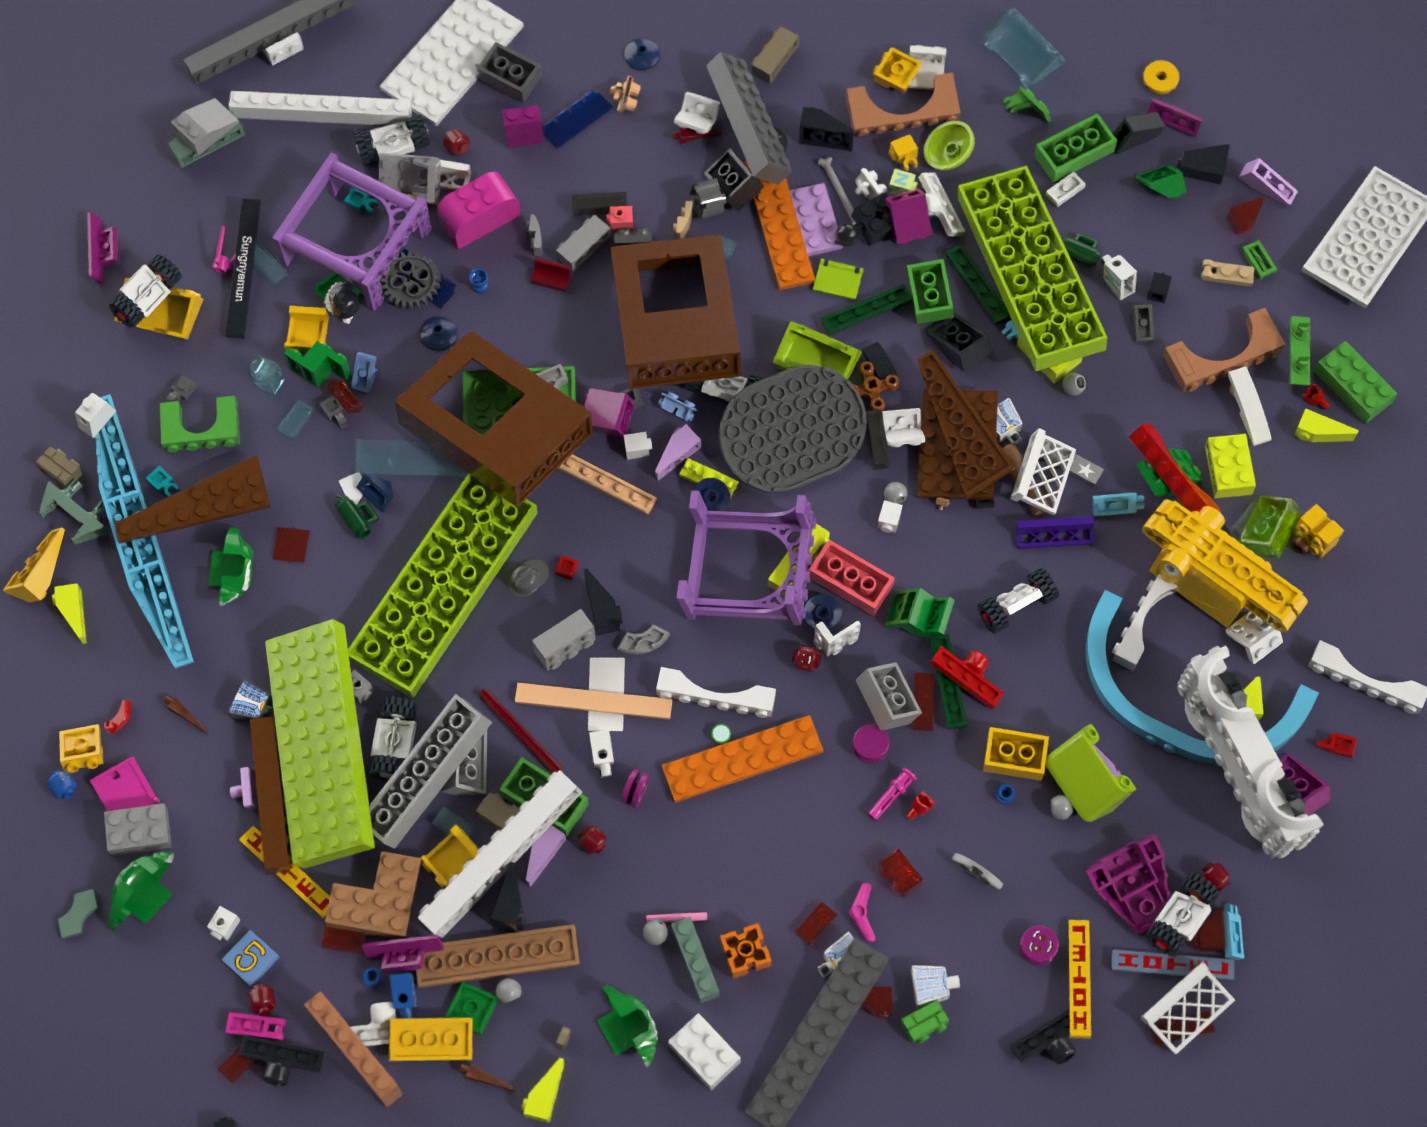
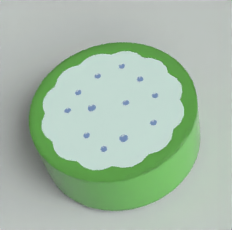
(721, 734)

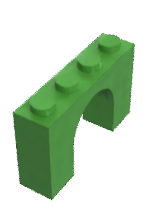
(223, 433)

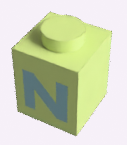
(902, 182)

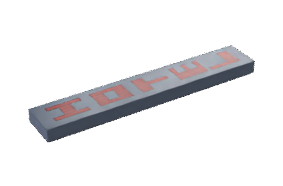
(1170, 966)

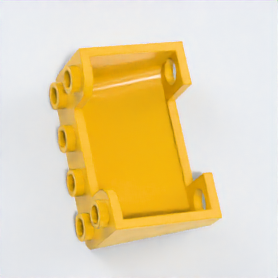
(174, 314)

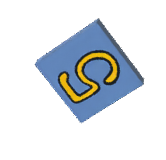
(250, 958)

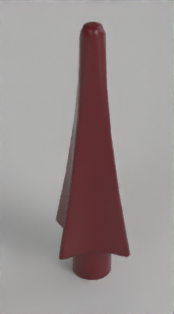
(686, 134)

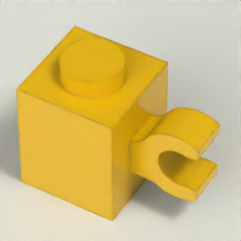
(904, 151)

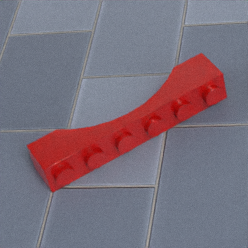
(1154, 450)

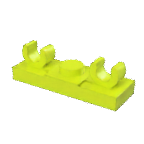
(696, 472)

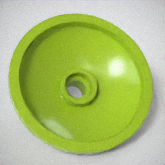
(949, 145)

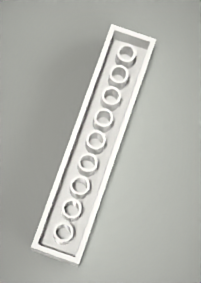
(494, 859)

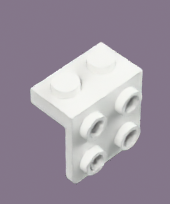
(284, 49)
(932, 64)
(698, 113)
(903, 427)
(1255, 636)
(833, 644)

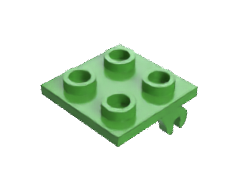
(1026, 99)

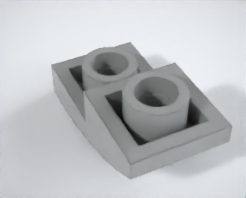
(535, 235)

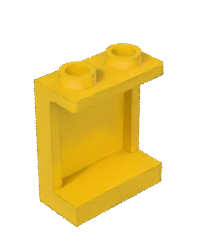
(306, 328)
(450, 856)

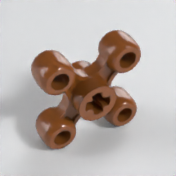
(878, 386)

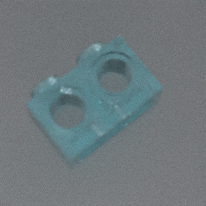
(266, 374)

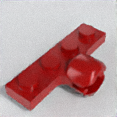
(968, 674)

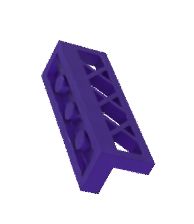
(1056, 526)

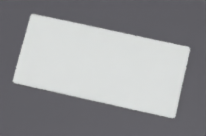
(606, 676)

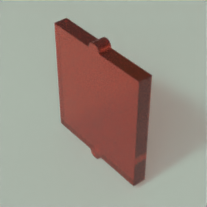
(291, 544)

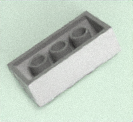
(471, 773)

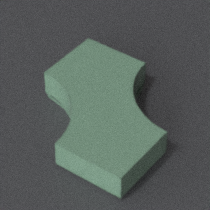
(74, 920)

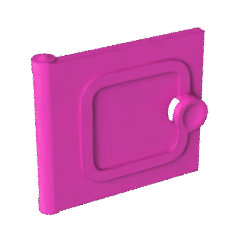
(124, 787)

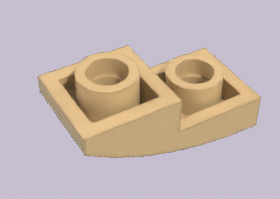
(683, 222)

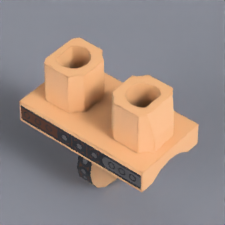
(628, 88)

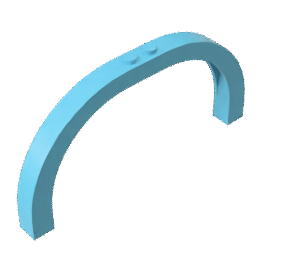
(1151, 729)

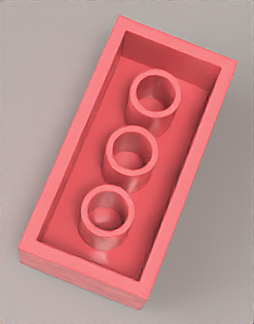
(851, 577)

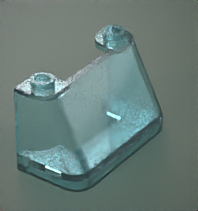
(1023, 48)

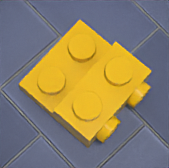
(896, 70)
(81, 748)

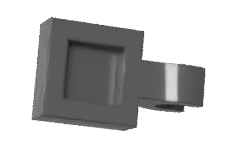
(181, 389)
(334, 409)

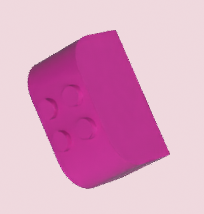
(477, 209)

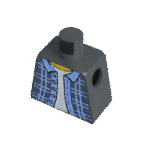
(250, 703)

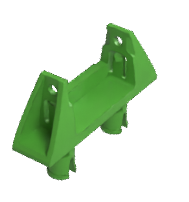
(1299, 351)

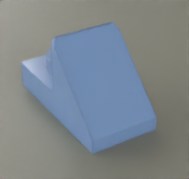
(364, 372)

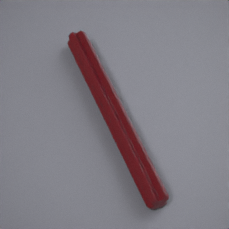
(520, 731)

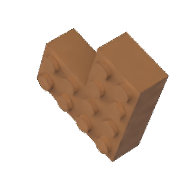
(379, 911)

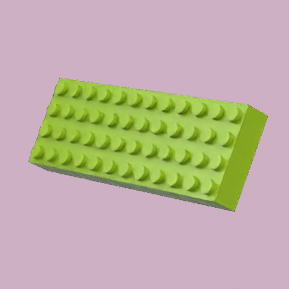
(1032, 268)
(440, 586)
(319, 744)

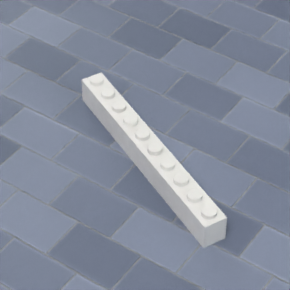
(319, 108)

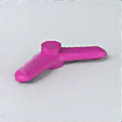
(858, 912)

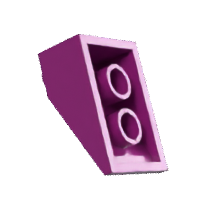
(1310, 786)

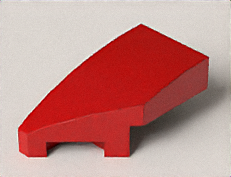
(1338, 744)

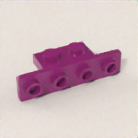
(101, 247)
(403, 953)

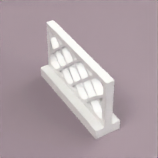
(1031, 462)
(1172, 998)

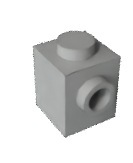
(362, 688)

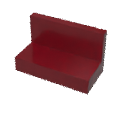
(551, 275)

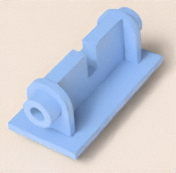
(671, 402)

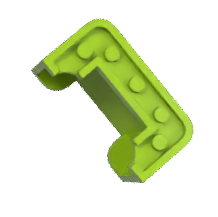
(810, 347)
(1086, 776)

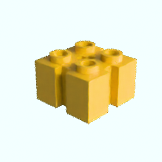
(1318, 531)

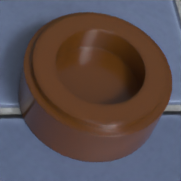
(1300, 545)

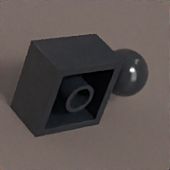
(871, 228)

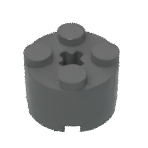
(707, 199)

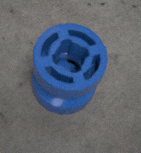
(478, 276)

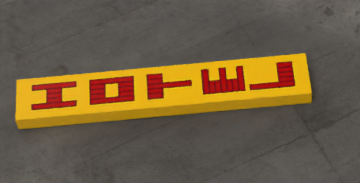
(294, 879)
(1079, 979)

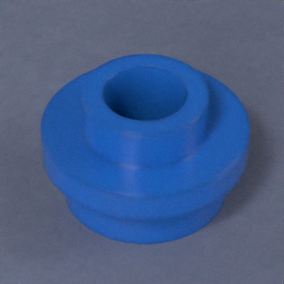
(1005, 788)
(369, 972)

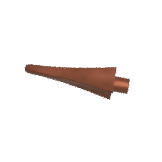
(178, 708)
(477, 1074)

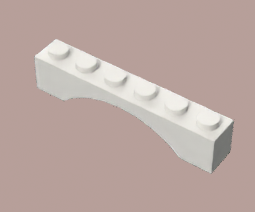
(1132, 645)
(1331, 662)
(755, 700)

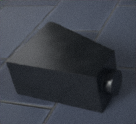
(1137, 130)
(1205, 163)

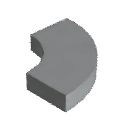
(643, 642)
(977, 871)

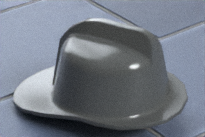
(527, 578)

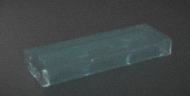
(268, 265)

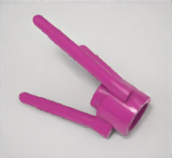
(221, 262)

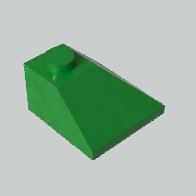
(1164, 180)

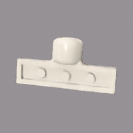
(940, 205)
(379, 1029)

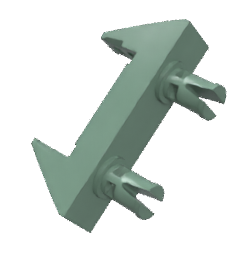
(91, 526)

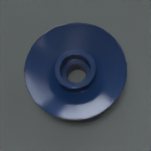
(642, 60)
(438, 340)
(722, 497)
(823, 604)

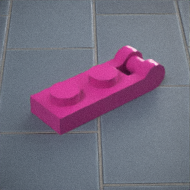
(255, 1026)

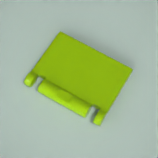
(838, 279)

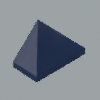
(376, 490)

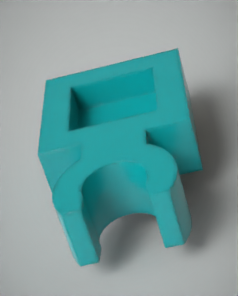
(360, 200)
(162, 481)

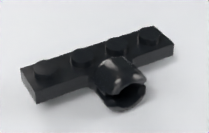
(1050, 1038)
(280, 1058)

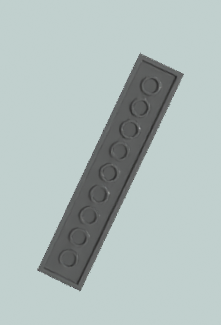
(817, 1035)

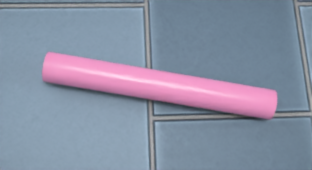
(676, 917)

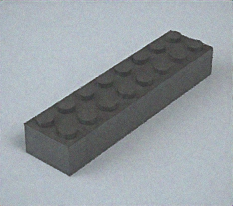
(749, 118)

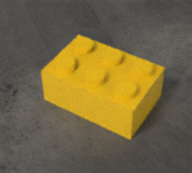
(1015, 754)

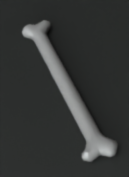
(825, 163)

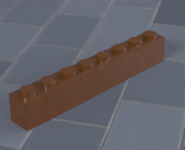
(270, 796)

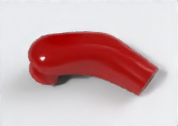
(121, 719)

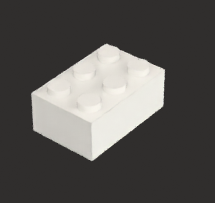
(704, 1051)

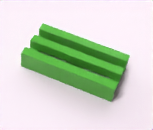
(1266, 272)

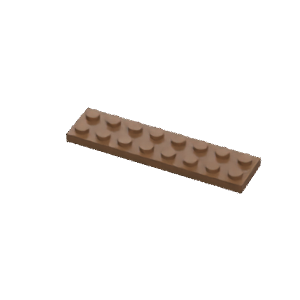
(500, 956)

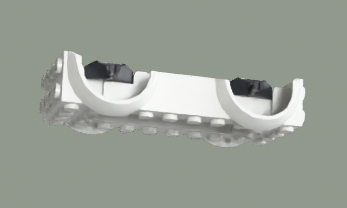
(1218, 711)

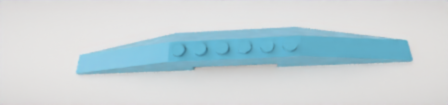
(141, 557)

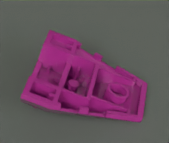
(1133, 882)

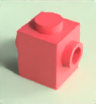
(620, 218)

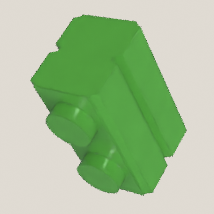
(924, 1022)

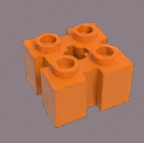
(751, 940)

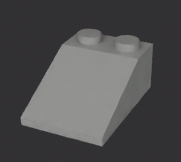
(203, 125)

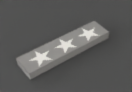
(1079, 468)

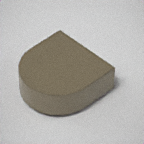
(563, 1038)

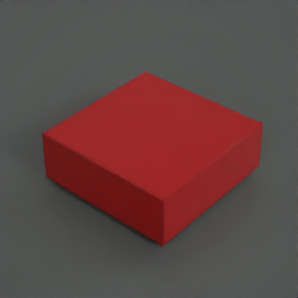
(566, 567)

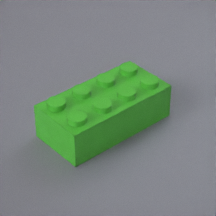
(1075, 147)
(1355, 382)
(523, 783)

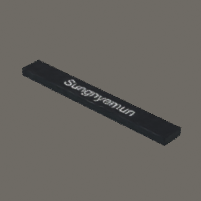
(243, 268)

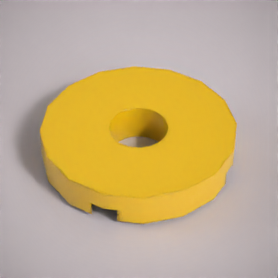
(1163, 68)

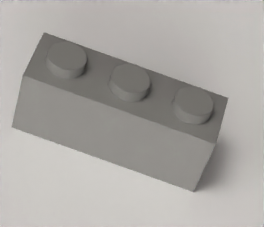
(583, 242)

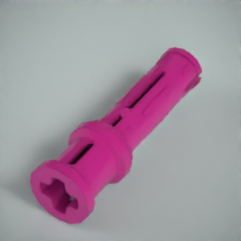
(897, 787)

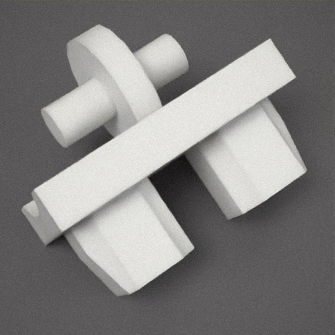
(867, 184)

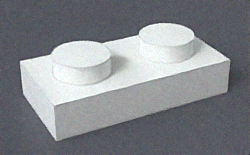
(1065, 189)

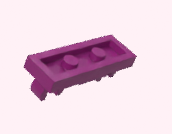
(1176, 117)

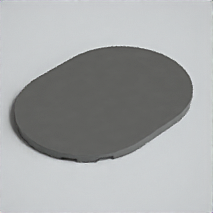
(792, 428)

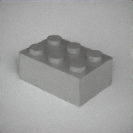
(564, 640)
(888, 696)
(137, 829)

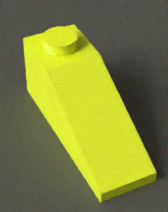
(1319, 428)
(70, 603)
(543, 1095)

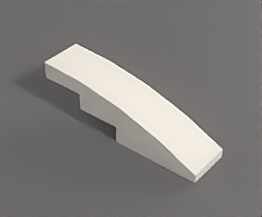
(1250, 406)

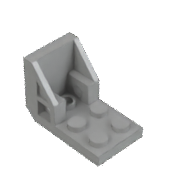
(411, 174)

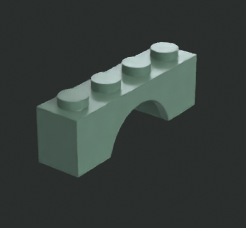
(695, 959)

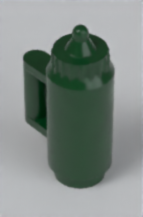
(1082, 249)
(354, 518)

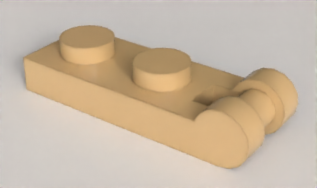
(1227, 273)

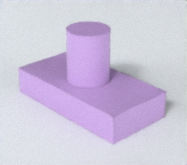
(247, 790)

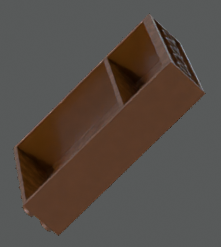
(681, 342)
(519, 447)

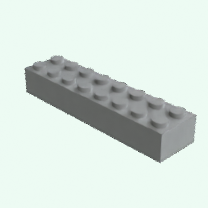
(426, 770)

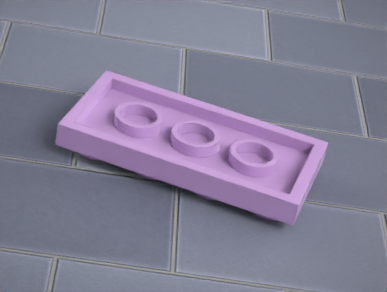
(815, 218)

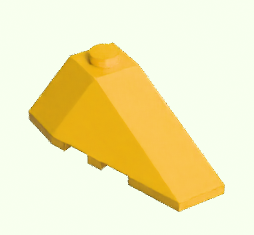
(37, 575)

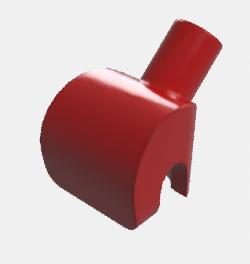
(1315, 396)
(921, 805)

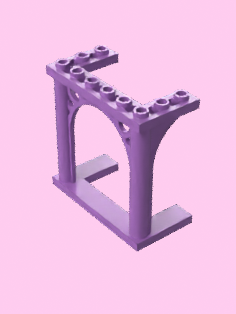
(366, 280)
(795, 520)

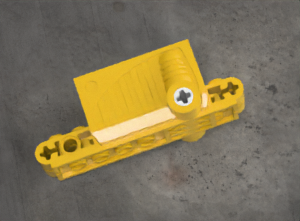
(1217, 569)

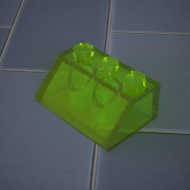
(1275, 529)

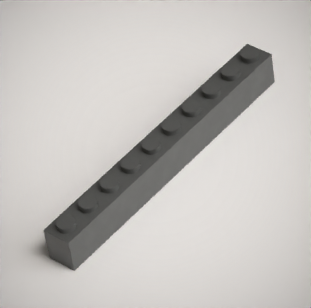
(260, 36)

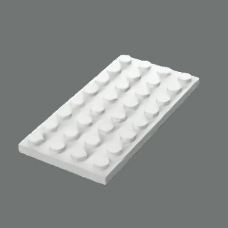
(448, 57)
(1368, 237)

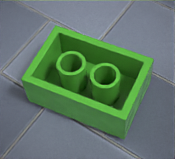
(930, 291)

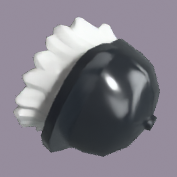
(342, 301)

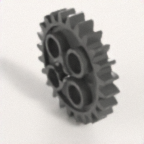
(401, 293)

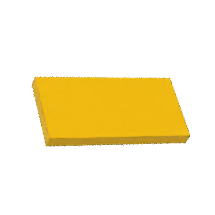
(430, 1039)

